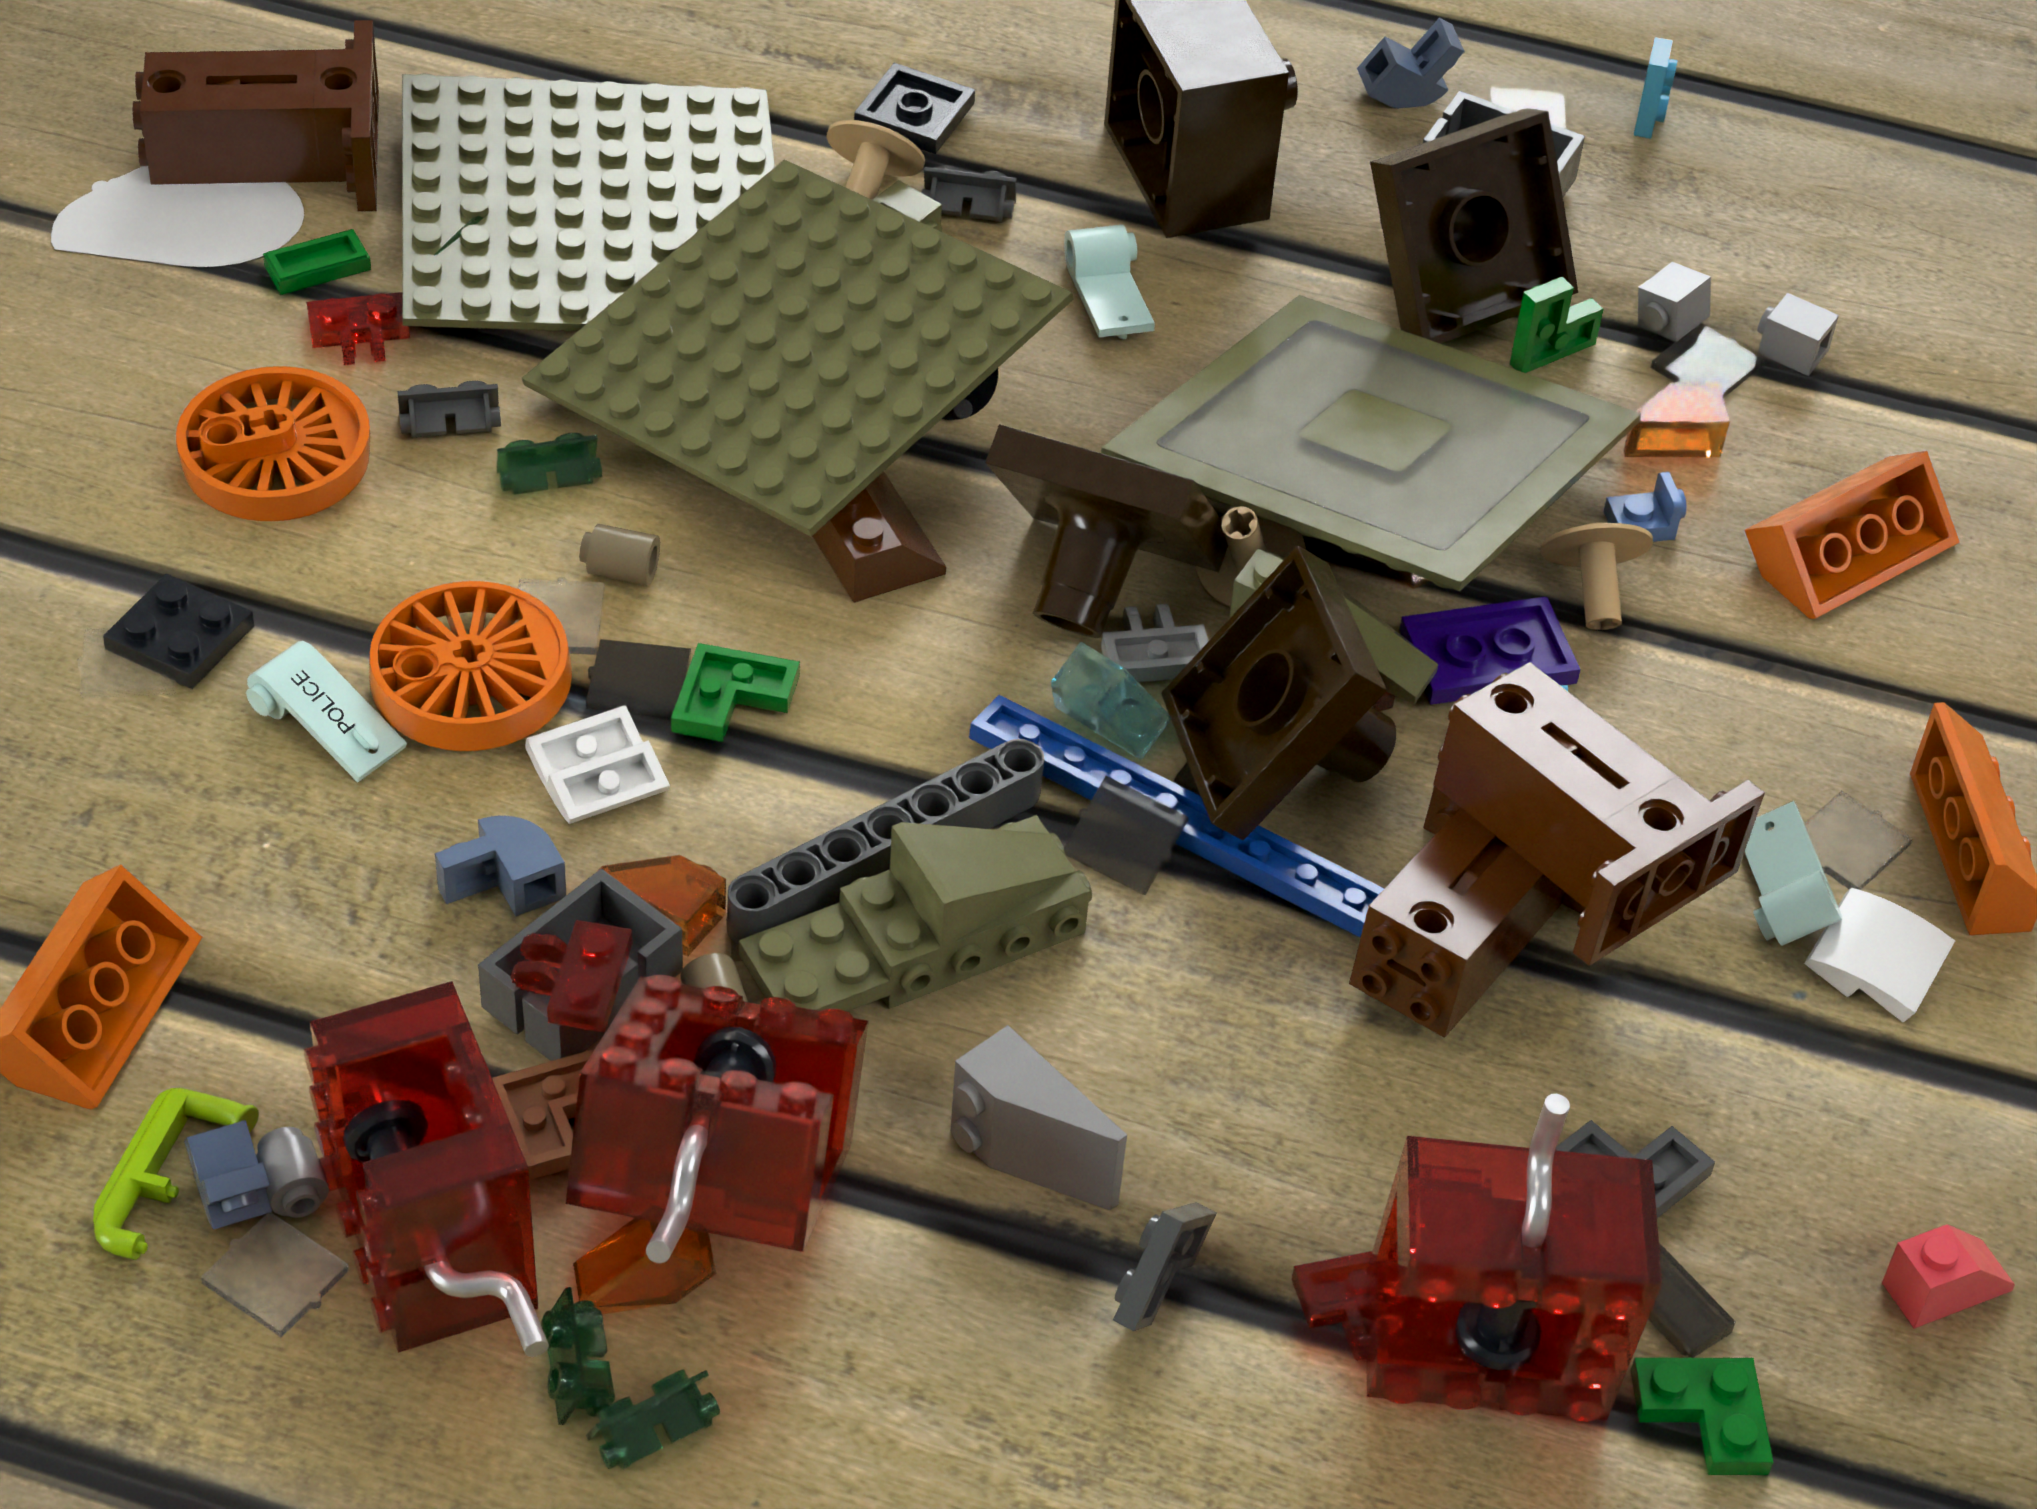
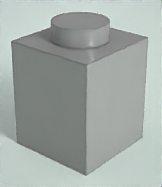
(1674, 301)
(1796, 333)

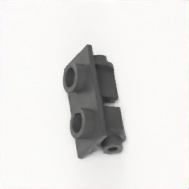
(990, 192)
(426, 407)

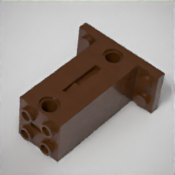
(263, 116)
(1589, 806)
(1451, 920)

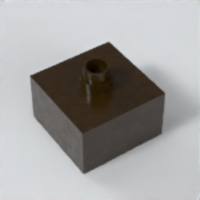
(1197, 110)

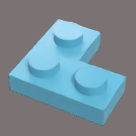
(1656, 88)

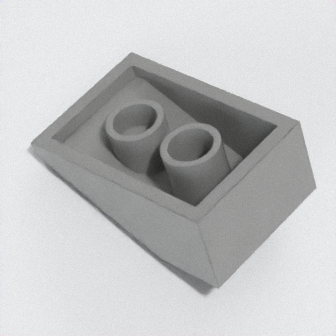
(1035, 1122)

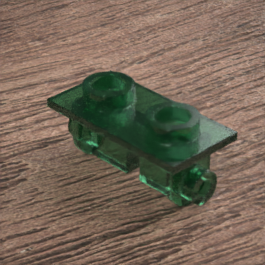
(525, 463)
(572, 1336)
(630, 1427)

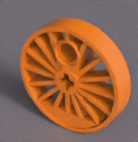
(271, 439)
(454, 669)

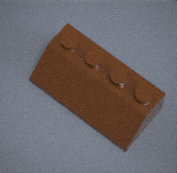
(877, 544)

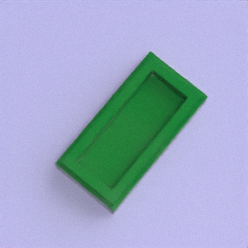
(316, 261)

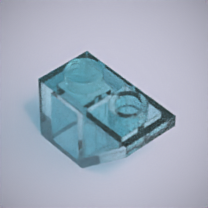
(1108, 701)

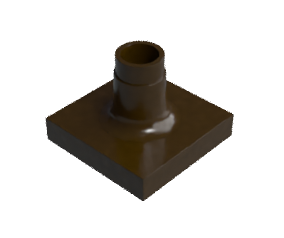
(1473, 224)
(1103, 517)
(1278, 695)

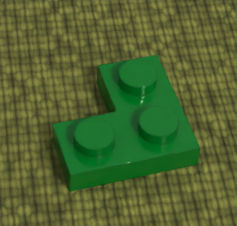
(1551, 327)
(728, 677)
(1719, 1396)

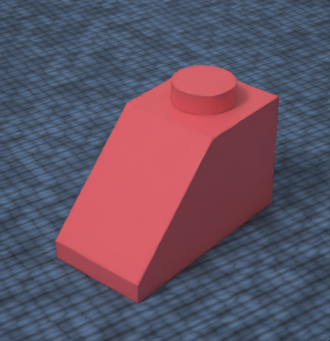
(1943, 1274)

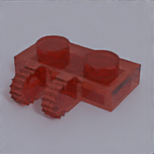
(357, 321)
(587, 976)
(1336, 1293)

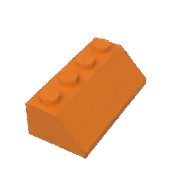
(1854, 534)
(1974, 826)
(92, 989)

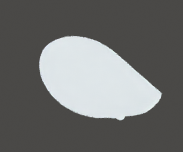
(179, 221)

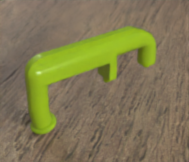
(144, 1156)

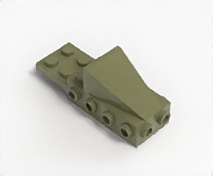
(938, 916)

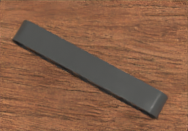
(811, 875)

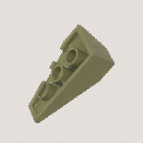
(1399, 662)

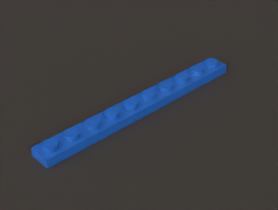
(1259, 858)

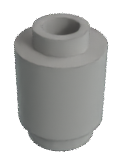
(292, 1172)

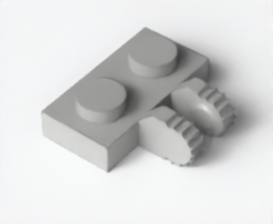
(1153, 652)

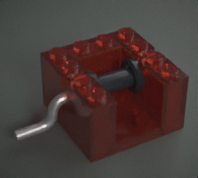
(716, 1114)
(425, 1169)
(1512, 1275)

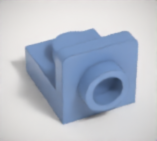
(1653, 511)

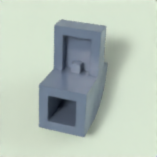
(1414, 75)
(506, 855)
(228, 1174)

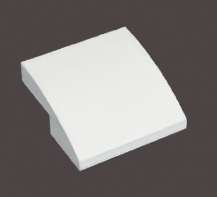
(596, 764)
(1881, 952)

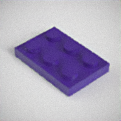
(1487, 641)

